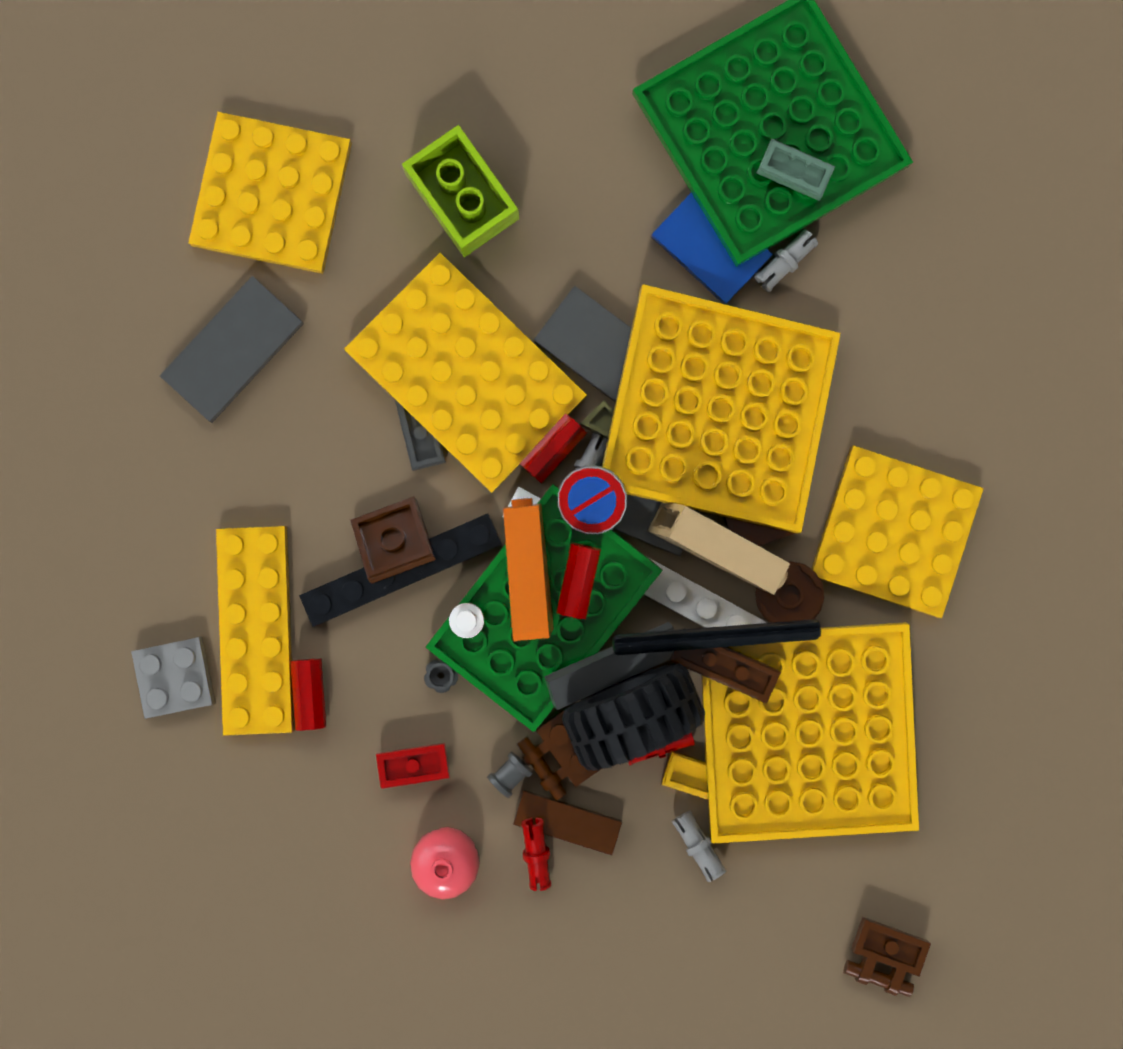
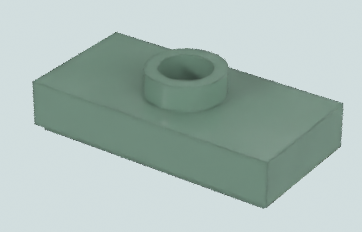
(795, 169)

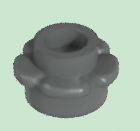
(431, 677)

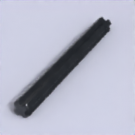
(716, 637)

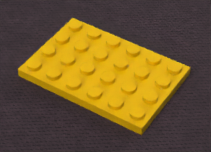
(465, 372)

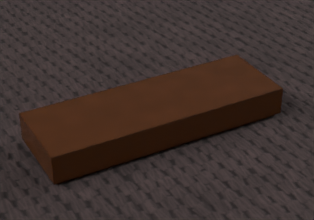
(731, 669)
(570, 822)

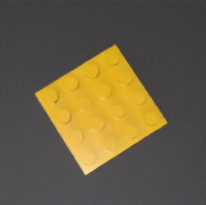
(270, 192)
(896, 531)

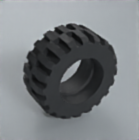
(634, 717)

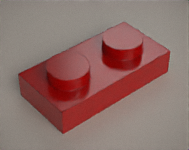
(413, 765)

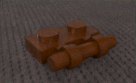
(558, 742)
(891, 947)

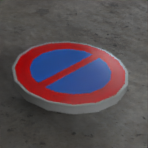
(592, 499)

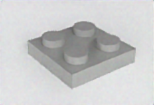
(173, 677)

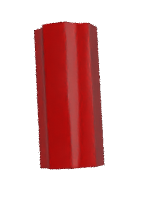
(553, 448)
(578, 581)
(308, 694)

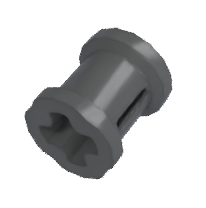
(509, 774)

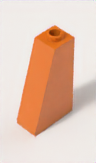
(527, 571)

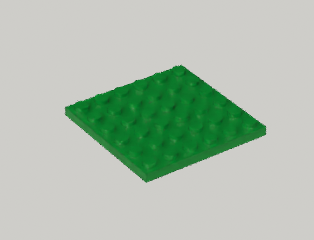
(761, 83)

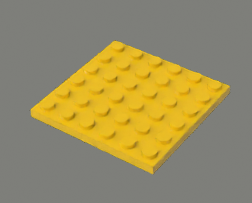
(720, 408)
(827, 746)

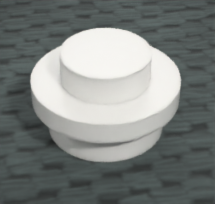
(466, 620)

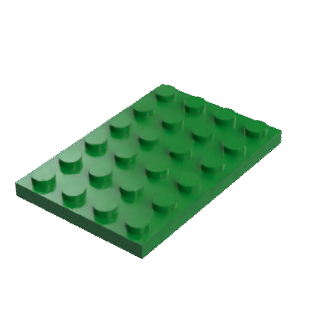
(515, 670)

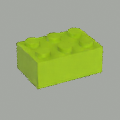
(461, 191)

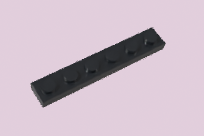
(356, 590)

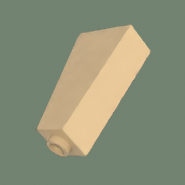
(719, 547)

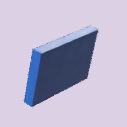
(698, 249)

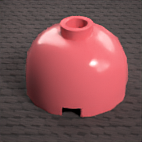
(444, 863)

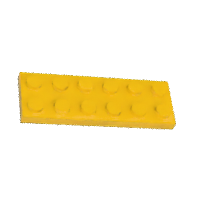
(254, 630)

